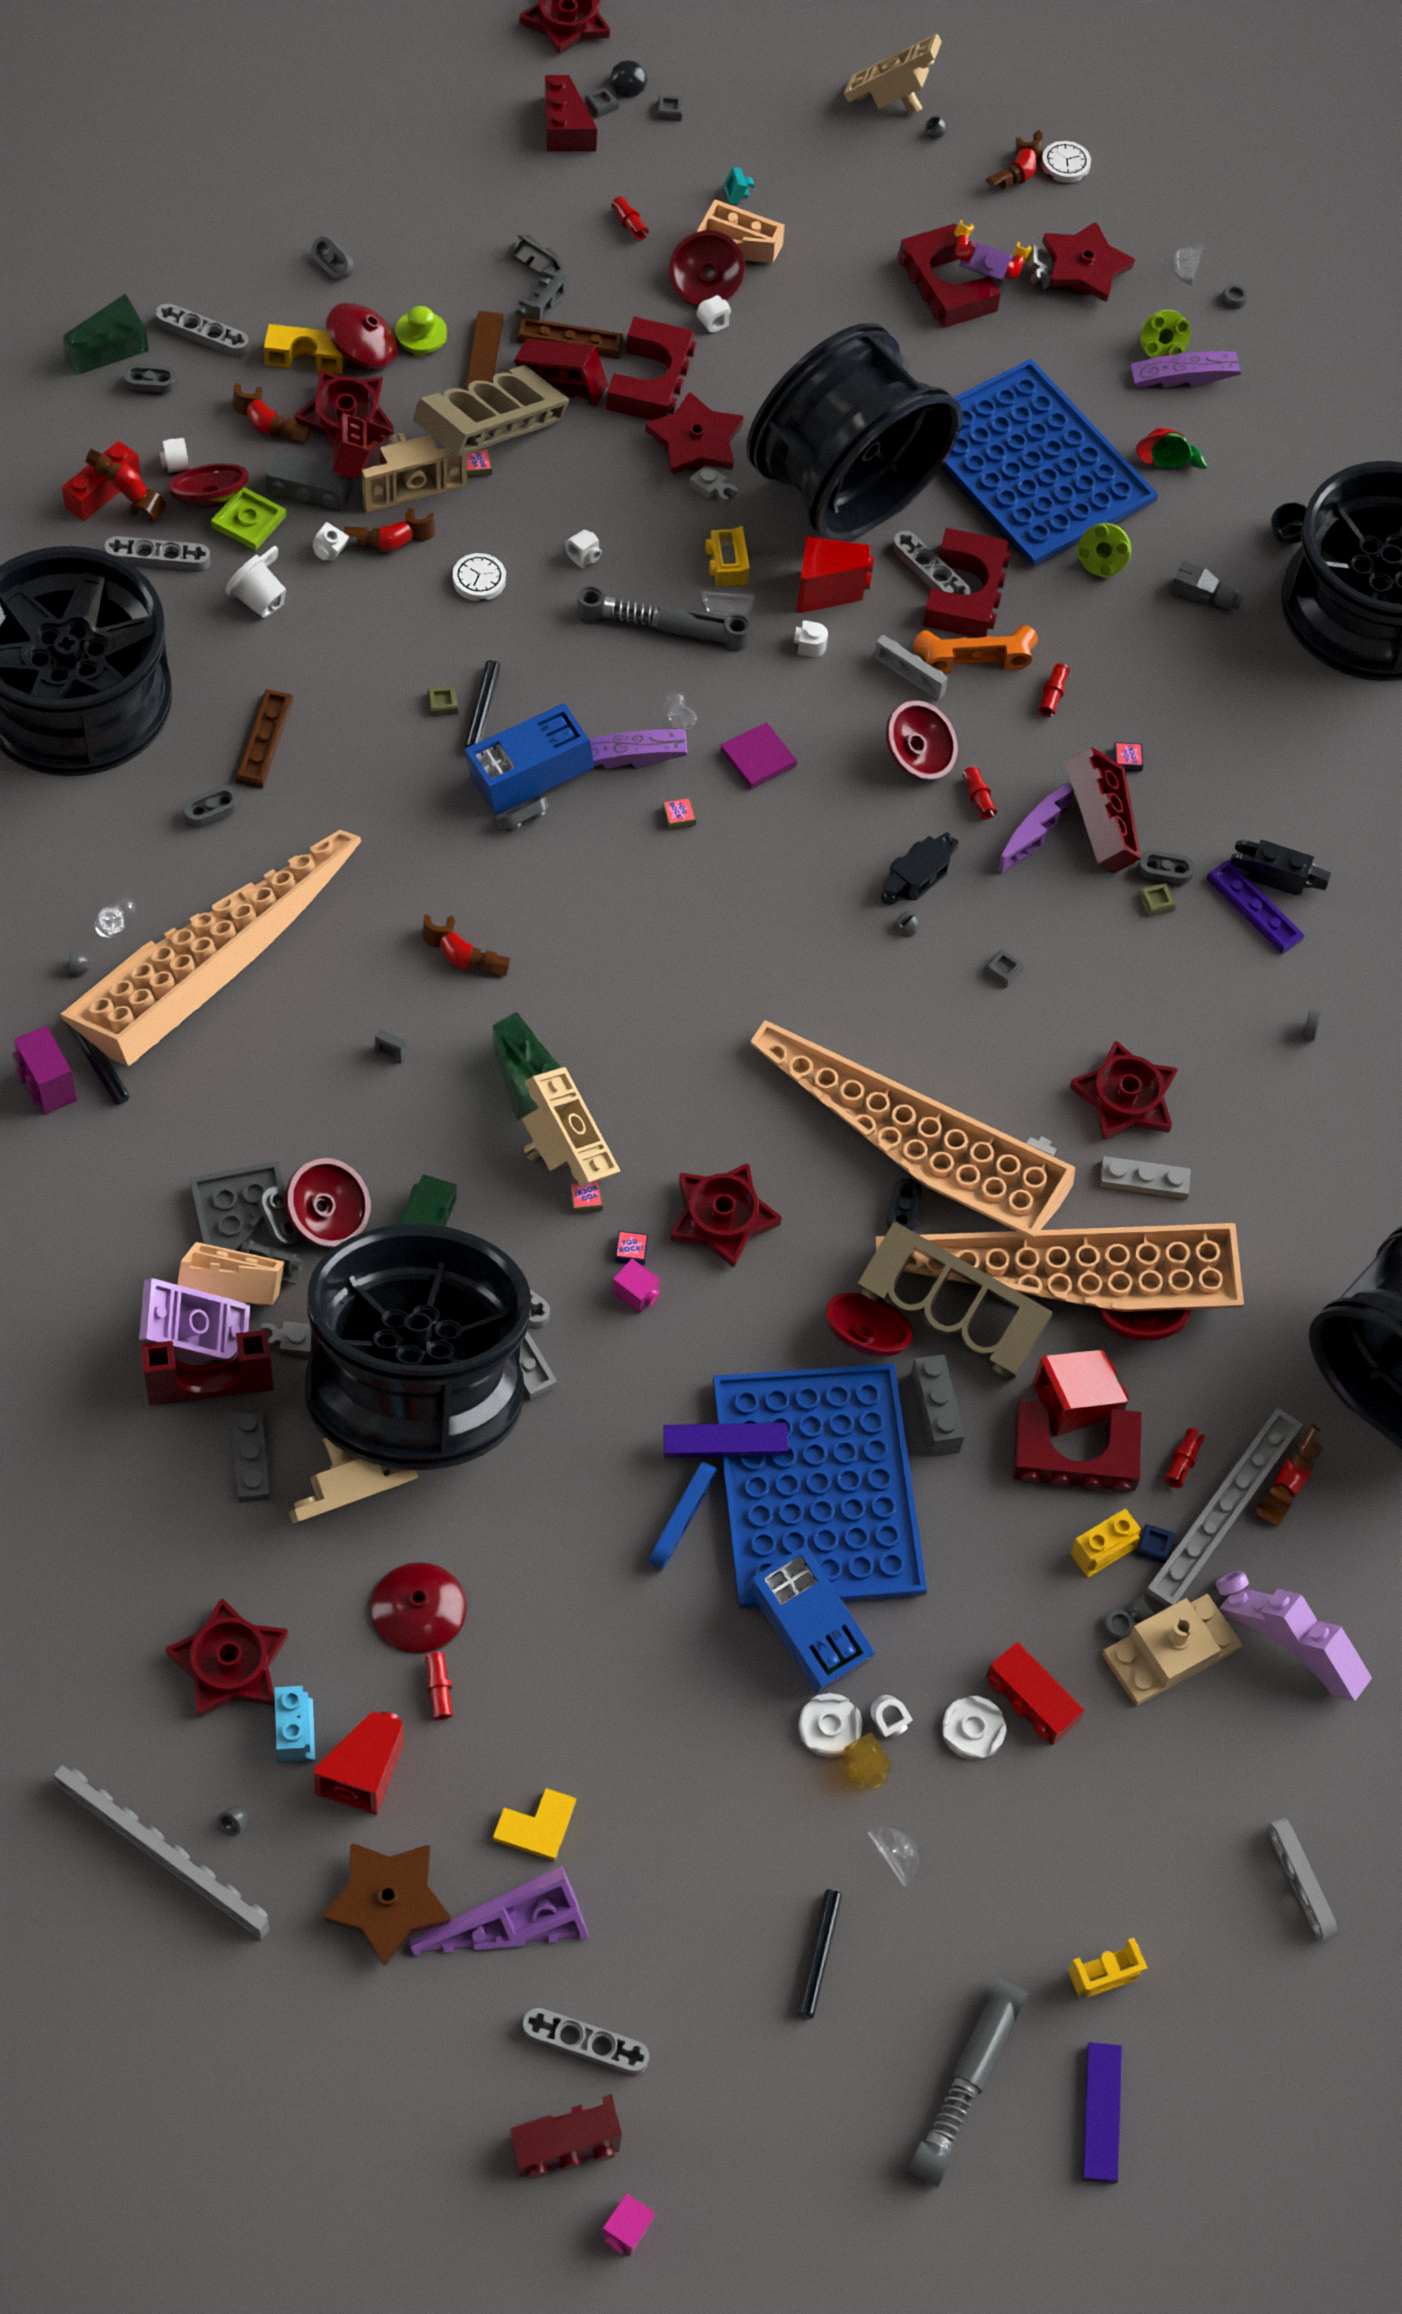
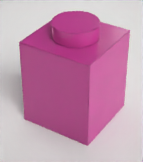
(636, 1286)
(627, 2225)

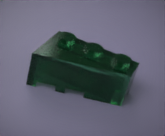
(106, 337)
(519, 1059)
(430, 1202)

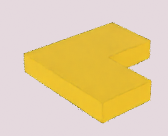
(541, 1834)

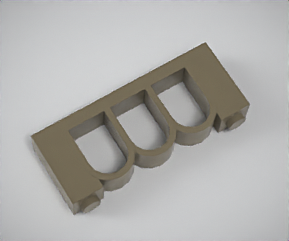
(491, 410)
(890, 1261)

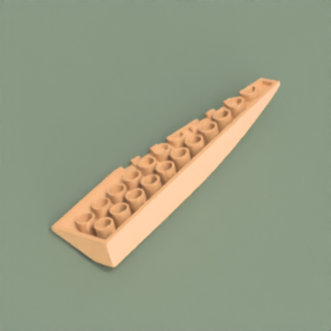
(177, 975)
(927, 1138)
(1105, 1266)

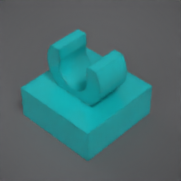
(736, 185)

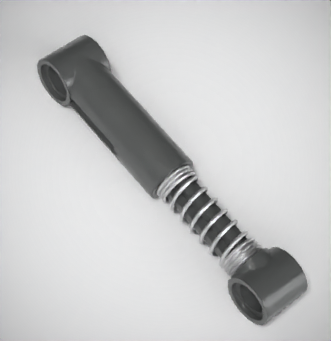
(730, 630)
(969, 2079)

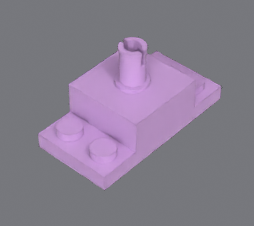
(195, 1321)

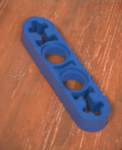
(682, 1516)

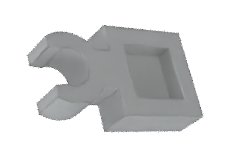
(1041, 264)
(711, 482)
(292, 1339)

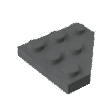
(229, 1203)

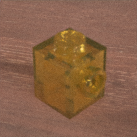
(866, 1762)

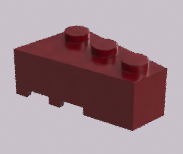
(566, 117)
(566, 367)
(357, 445)
(566, 2139)

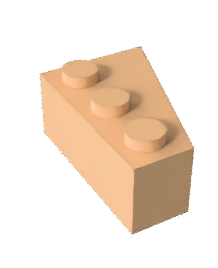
(755, 235)
(231, 1274)

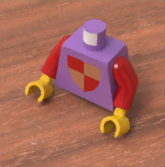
(988, 260)

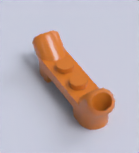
(1011, 650)

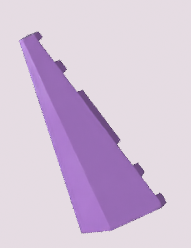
(528, 1913)

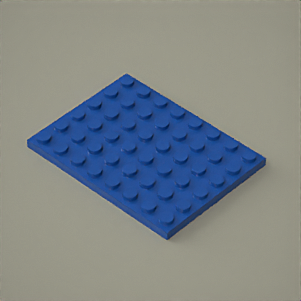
(1040, 464)
(838, 1488)

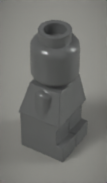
(1202, 587)

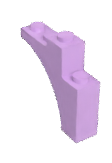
(1315, 1643)

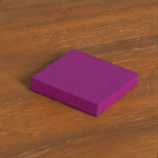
(758, 755)

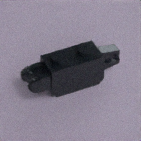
(1279, 866)
(919, 869)

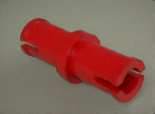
(630, 218)
(1054, 690)
(979, 793)
(1184, 1458)
(438, 1685)

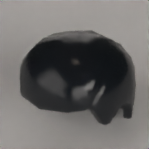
(628, 78)
(1288, 522)

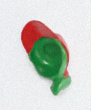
(1169, 449)

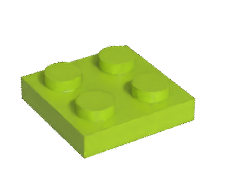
(248, 518)

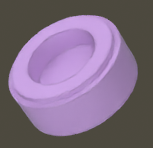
(1232, 1582)

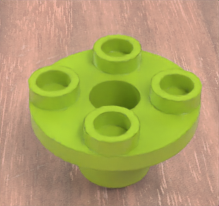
(421, 331)
(1165, 334)
(1104, 549)

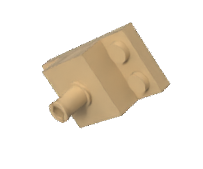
(896, 76)
(411, 472)
(565, 1130)
(346, 1483)
(1171, 1648)

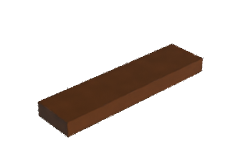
(606, 342)
(485, 346)
(264, 738)

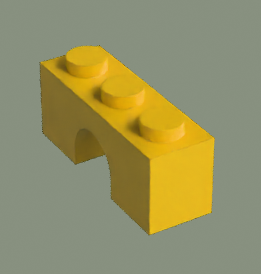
(287, 342)

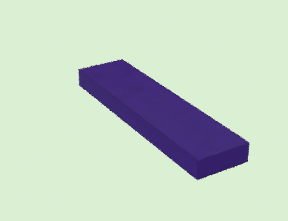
(1255, 907)
(725, 1440)
(1102, 2113)

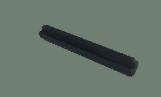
(482, 703)
(102, 1067)
(819, 1954)

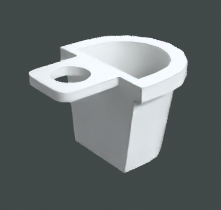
(257, 585)

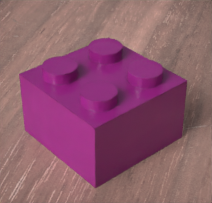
(44, 1070)

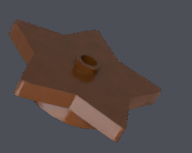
(393, 1921)

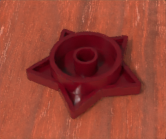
(566, 21)
(1085, 261)
(343, 395)
(696, 436)
(1127, 1092)
(722, 1212)
(229, 1638)

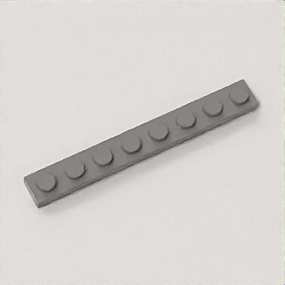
(1224, 1508)
(173, 1859)

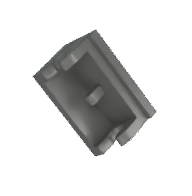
(543, 297)

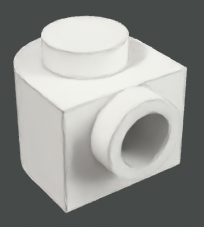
(714, 314)
(174, 455)
(325, 546)
(583, 548)
(811, 639)
(890, 1715)

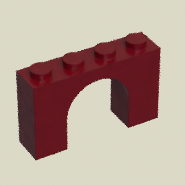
(948, 301)
(656, 396)
(972, 612)
(177, 1381)
(1039, 1461)

